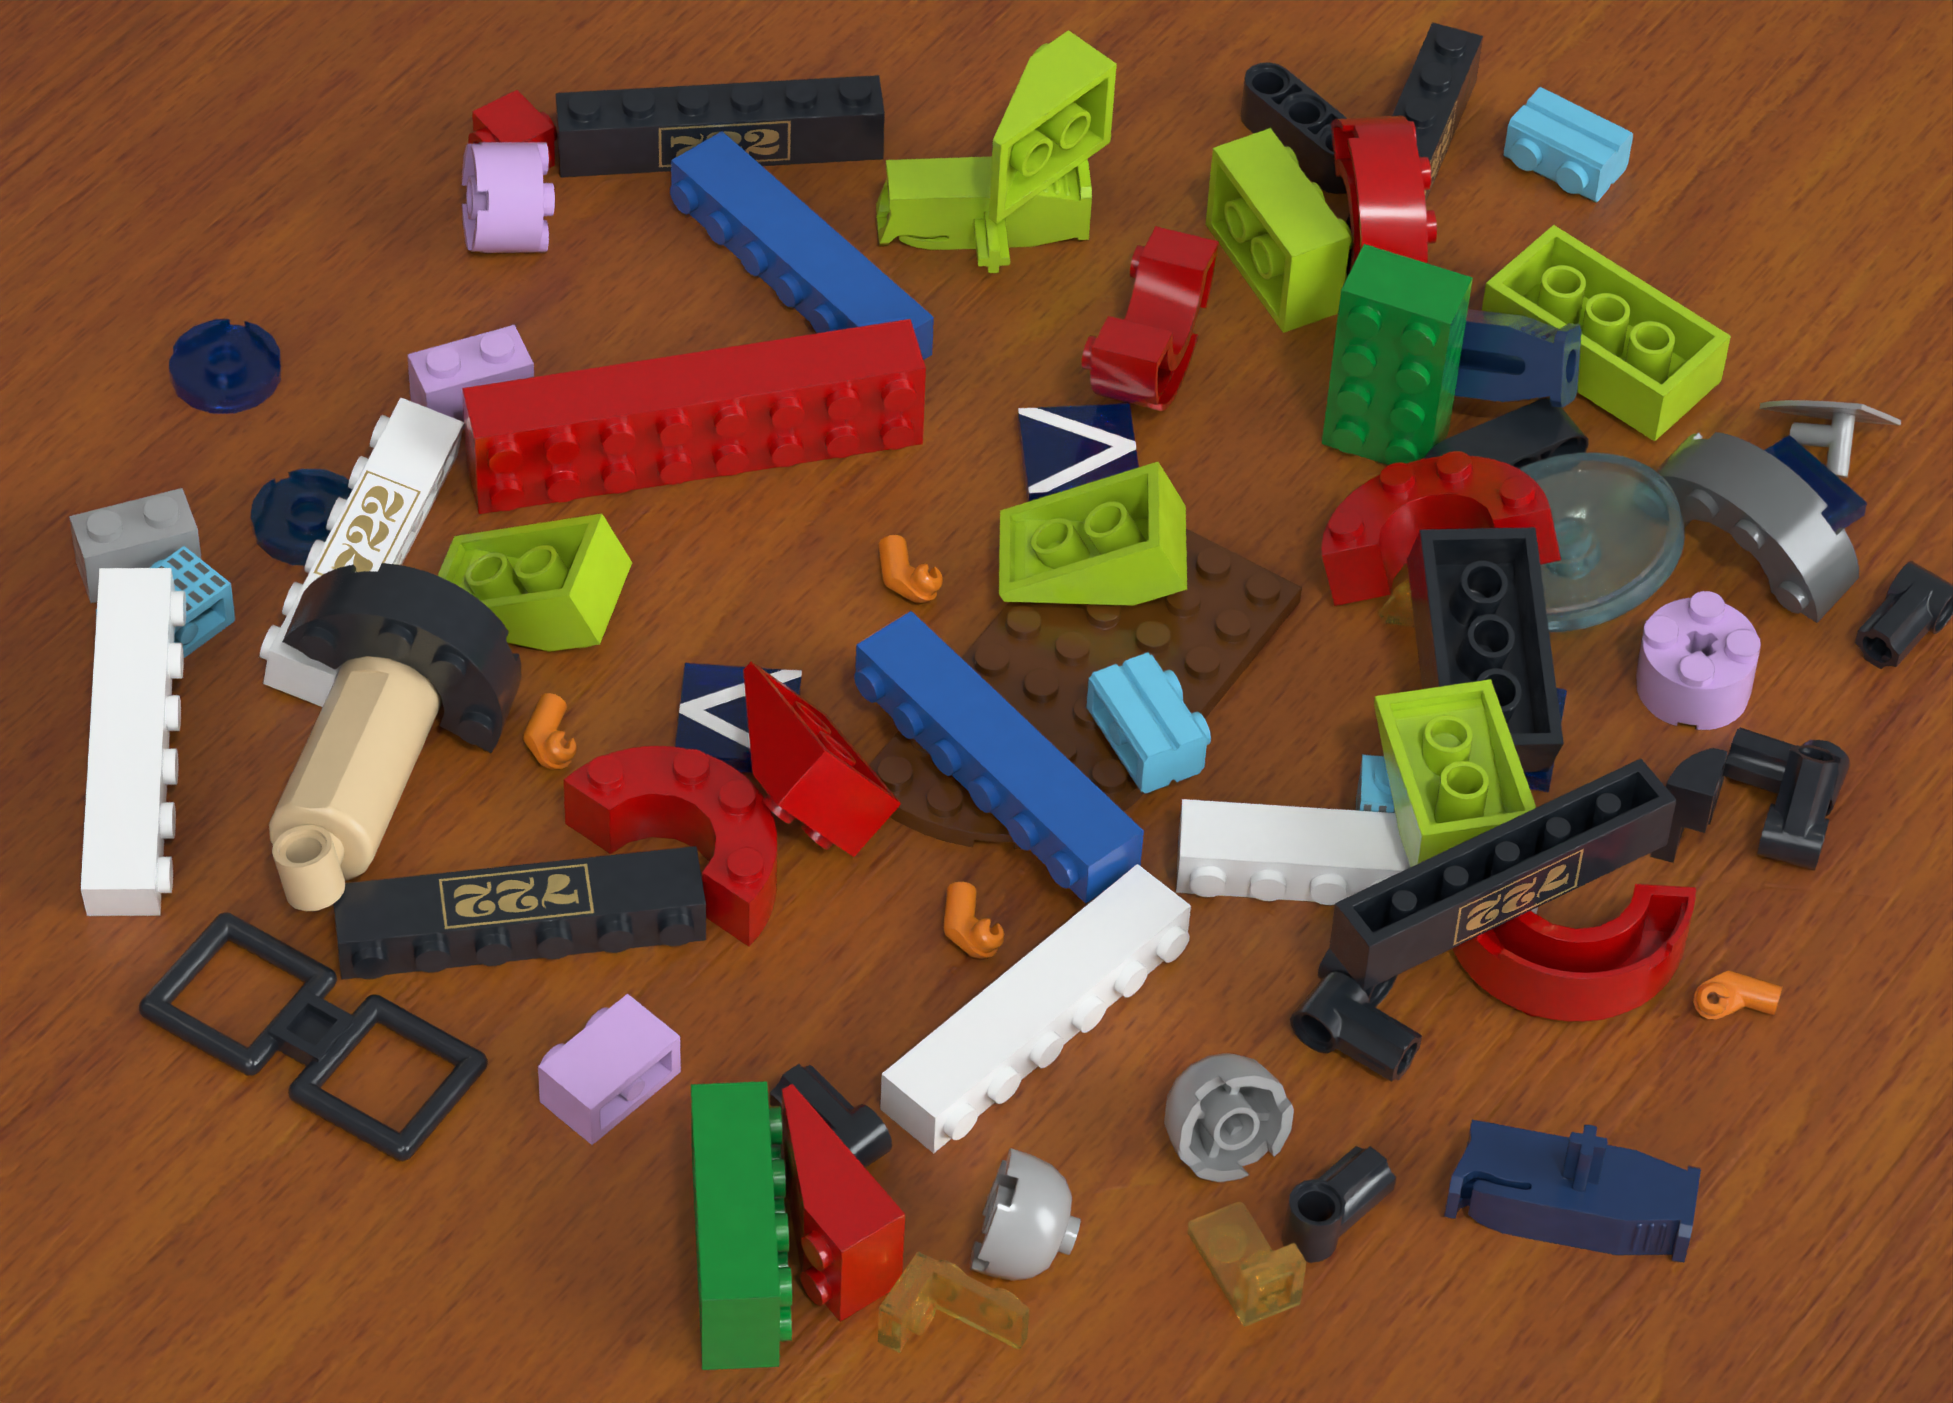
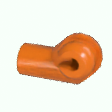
(904, 579)
(543, 737)
(964, 928)
(1734, 991)

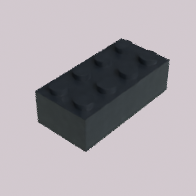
(1486, 619)

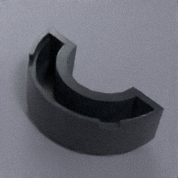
(420, 624)

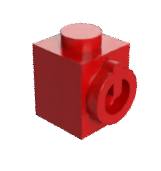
(513, 120)

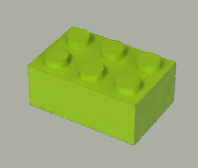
(1277, 229)

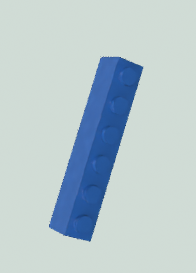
(788, 242)
(998, 757)

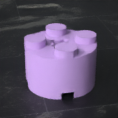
(506, 197)
(1697, 662)

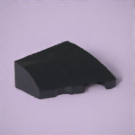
(1696, 790)

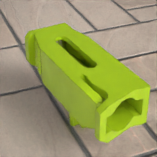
(947, 208)

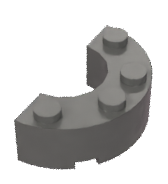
(1767, 514)

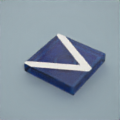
(1074, 446)
(716, 711)

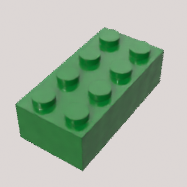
(1395, 357)
(740, 1225)

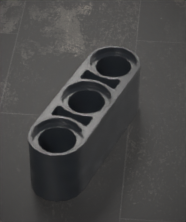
(1296, 116)
(1519, 436)

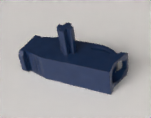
(1518, 359)
(1574, 1191)

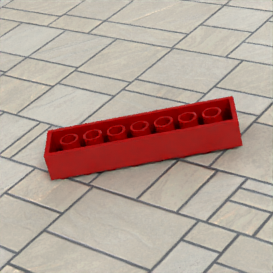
(694, 416)

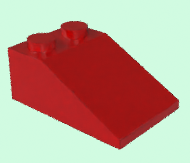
(811, 767)
(840, 1215)

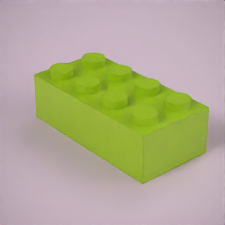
(1638, 346)

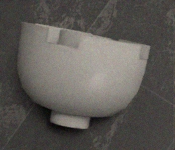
(1226, 1116)
(1025, 1220)

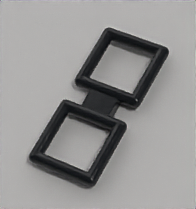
(314, 1035)

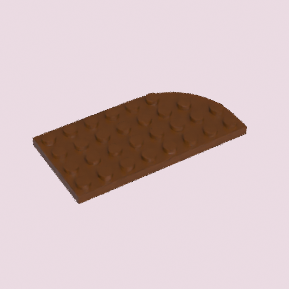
(1042, 667)

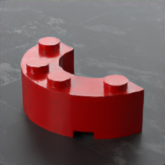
(1385, 185)
(1151, 349)
(1381, 519)
(690, 800)
(1584, 970)

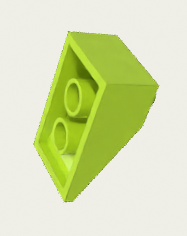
(1052, 121)
(1097, 543)
(544, 579)
(1449, 765)

